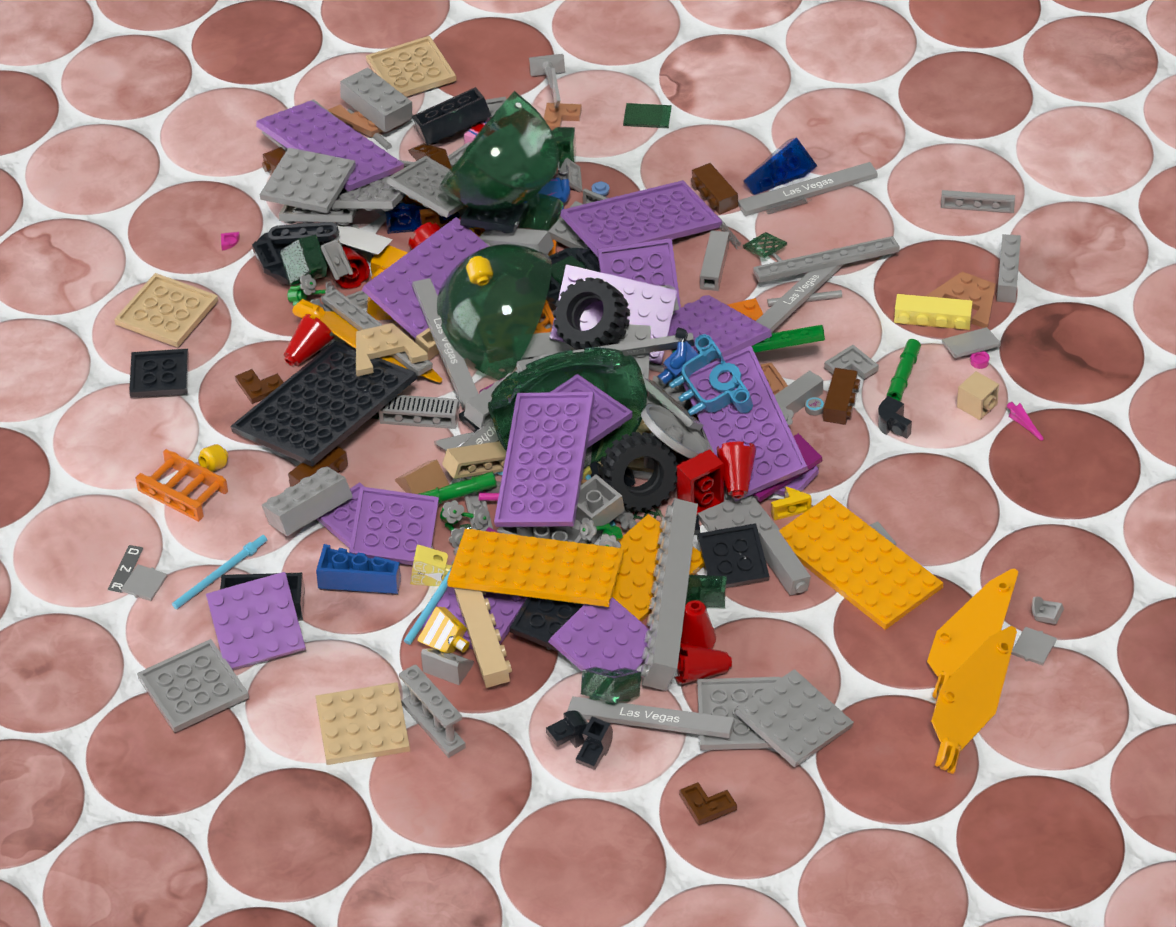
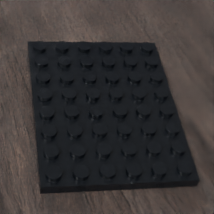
(322, 404)

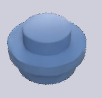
(601, 188)

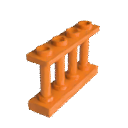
(178, 500)

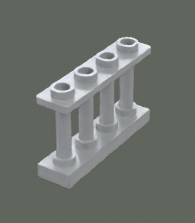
(432, 711)

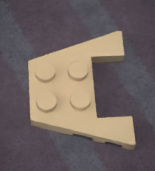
(384, 341)

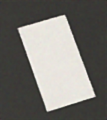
(362, 239)

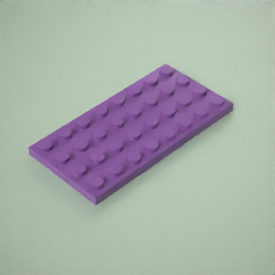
(318, 131)
(641, 217)
(430, 259)
(764, 425)
(544, 459)

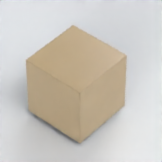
(977, 395)

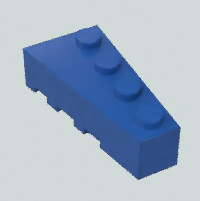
(356, 572)

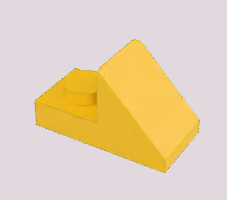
(793, 504)

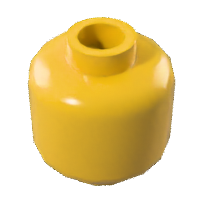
(479, 270)
(213, 457)

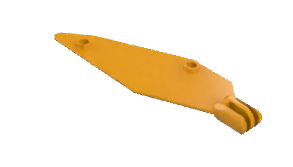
(345, 330)
(971, 627)
(971, 697)

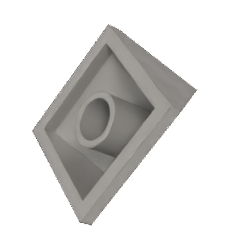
(445, 665)

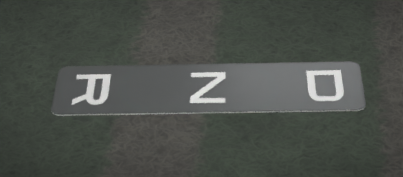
(125, 568)

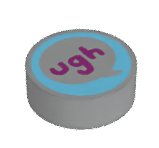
(814, 406)

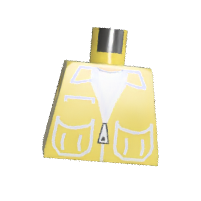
(429, 566)

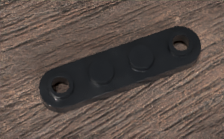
(289, 233)

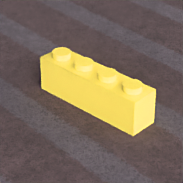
(933, 311)

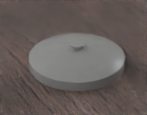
(673, 431)

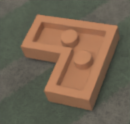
(564, 112)

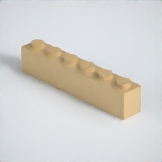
(483, 636)

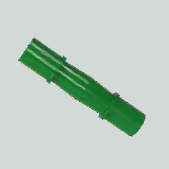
(904, 369)
(463, 488)

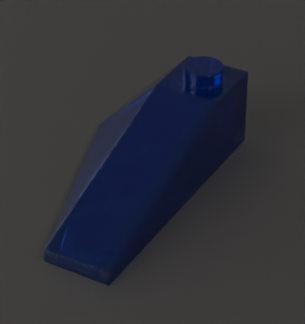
(781, 167)
(407, 218)

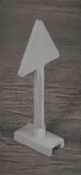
(549, 66)
(336, 257)

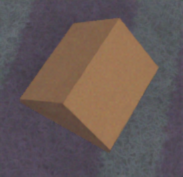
(423, 478)

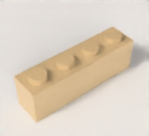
(475, 459)

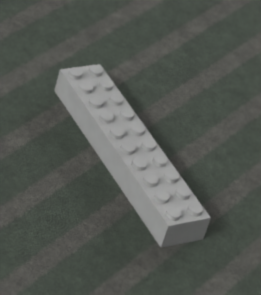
(670, 594)

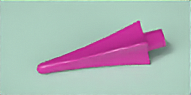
(1020, 416)

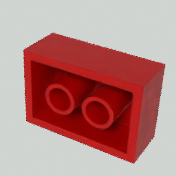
(701, 480)

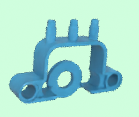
(705, 356)

